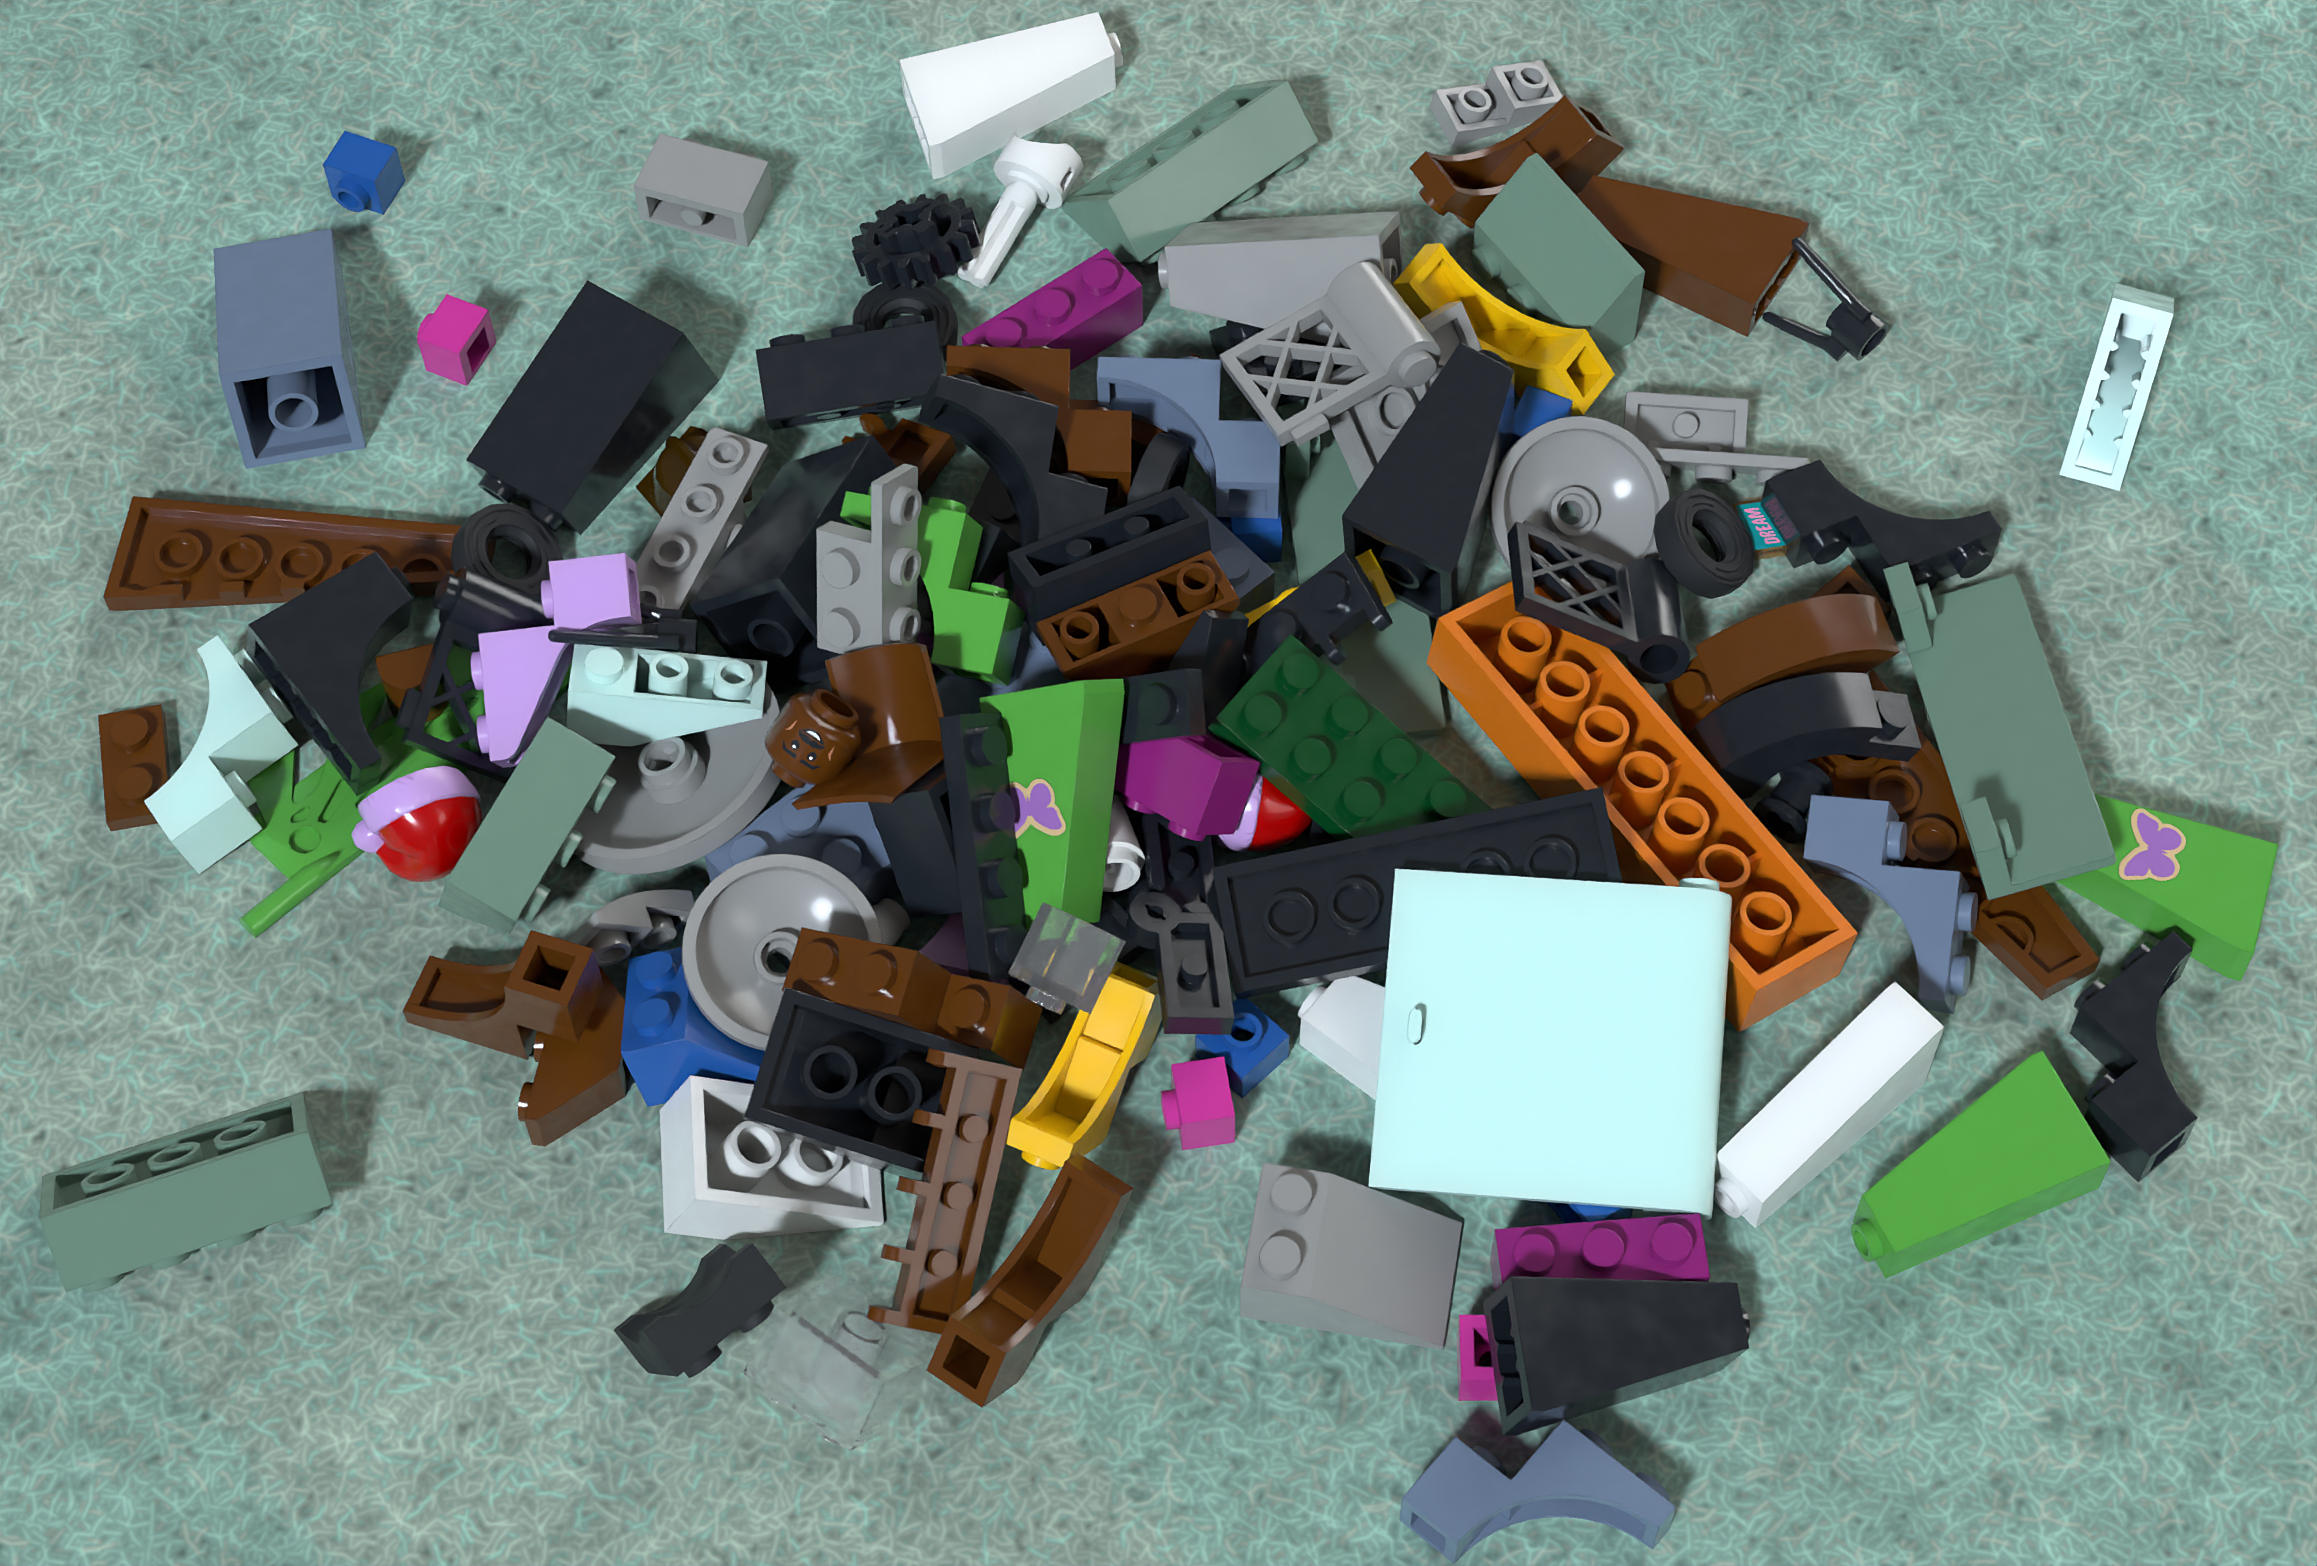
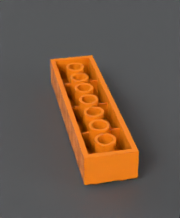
(1584, 723)

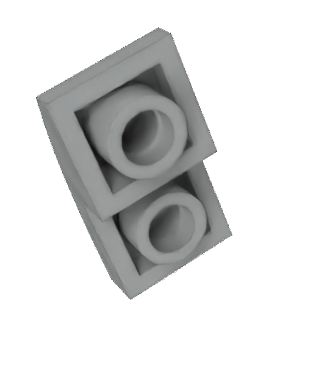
(1507, 100)
(638, 919)

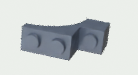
(1185, 402)
(1860, 844)
(1569, 1476)

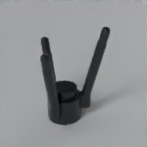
(1853, 324)
(669, 635)

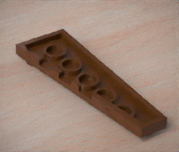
(257, 555)
(2019, 929)

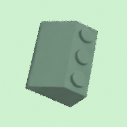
(1558, 258)
(529, 829)

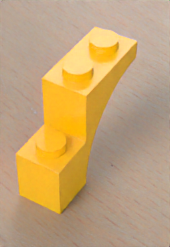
(1540, 353)
(1086, 1081)

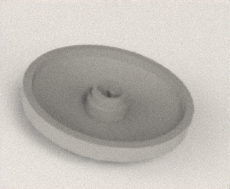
(680, 796)

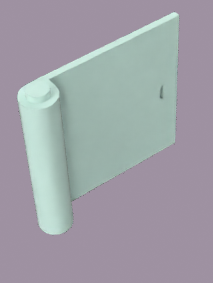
(1557, 1042)

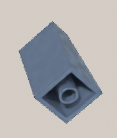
(286, 349)

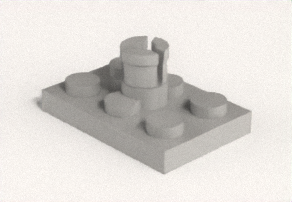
(1373, 424)

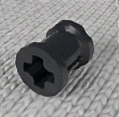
(1789, 803)

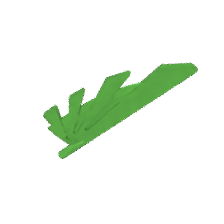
(312, 822)

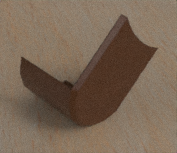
(898, 722)

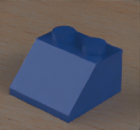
(669, 1035)

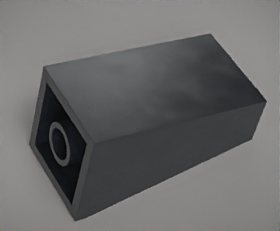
(590, 410)
(1434, 484)
(765, 584)

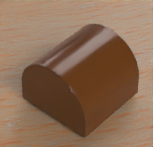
(405, 671)

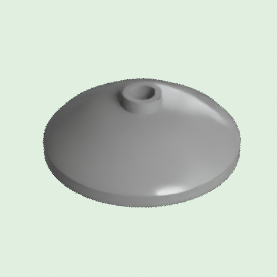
(1594, 469)
(759, 913)

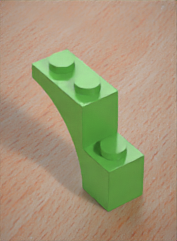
(973, 629)

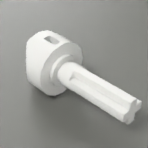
(1032, 176)

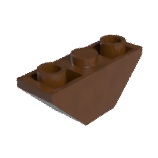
(1138, 624)
(576, 1078)

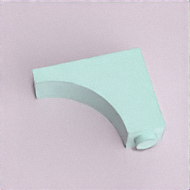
(2118, 386)

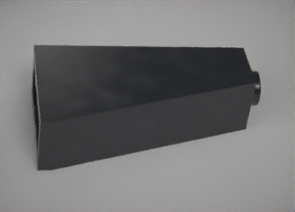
(1604, 1341)

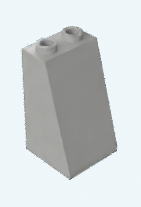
(1274, 265)

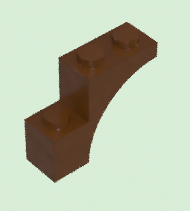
(1565, 137)
(1085, 442)
(915, 993)
(505, 1005)
(1045, 1274)

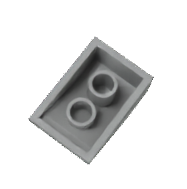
(1347, 1259)

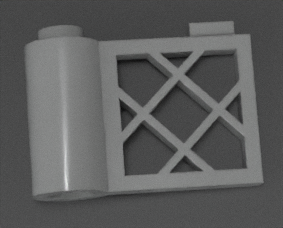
(1377, 336)

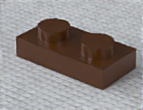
(133, 764)

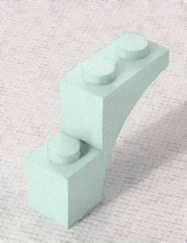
(243, 734)

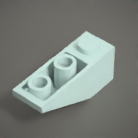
(656, 695)

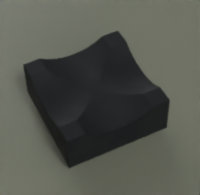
(724, 1295)

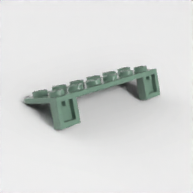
(1380, 665)
(2001, 733)

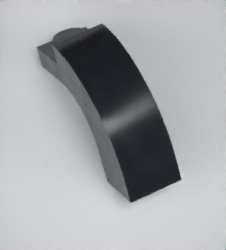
(1803, 721)

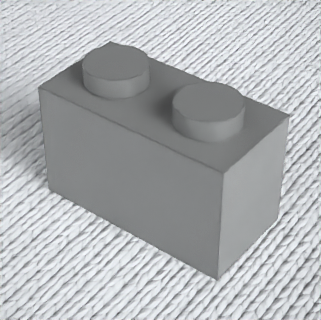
(703, 190)

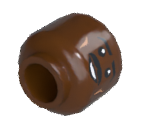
(813, 738)

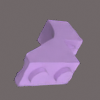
(525, 669)

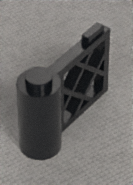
(1638, 604)
(468, 606)

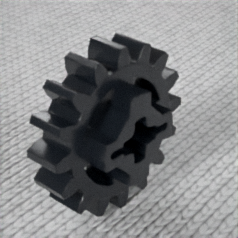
(916, 242)

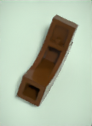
(1781, 645)

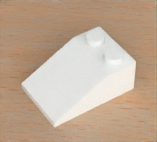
(750, 1181)

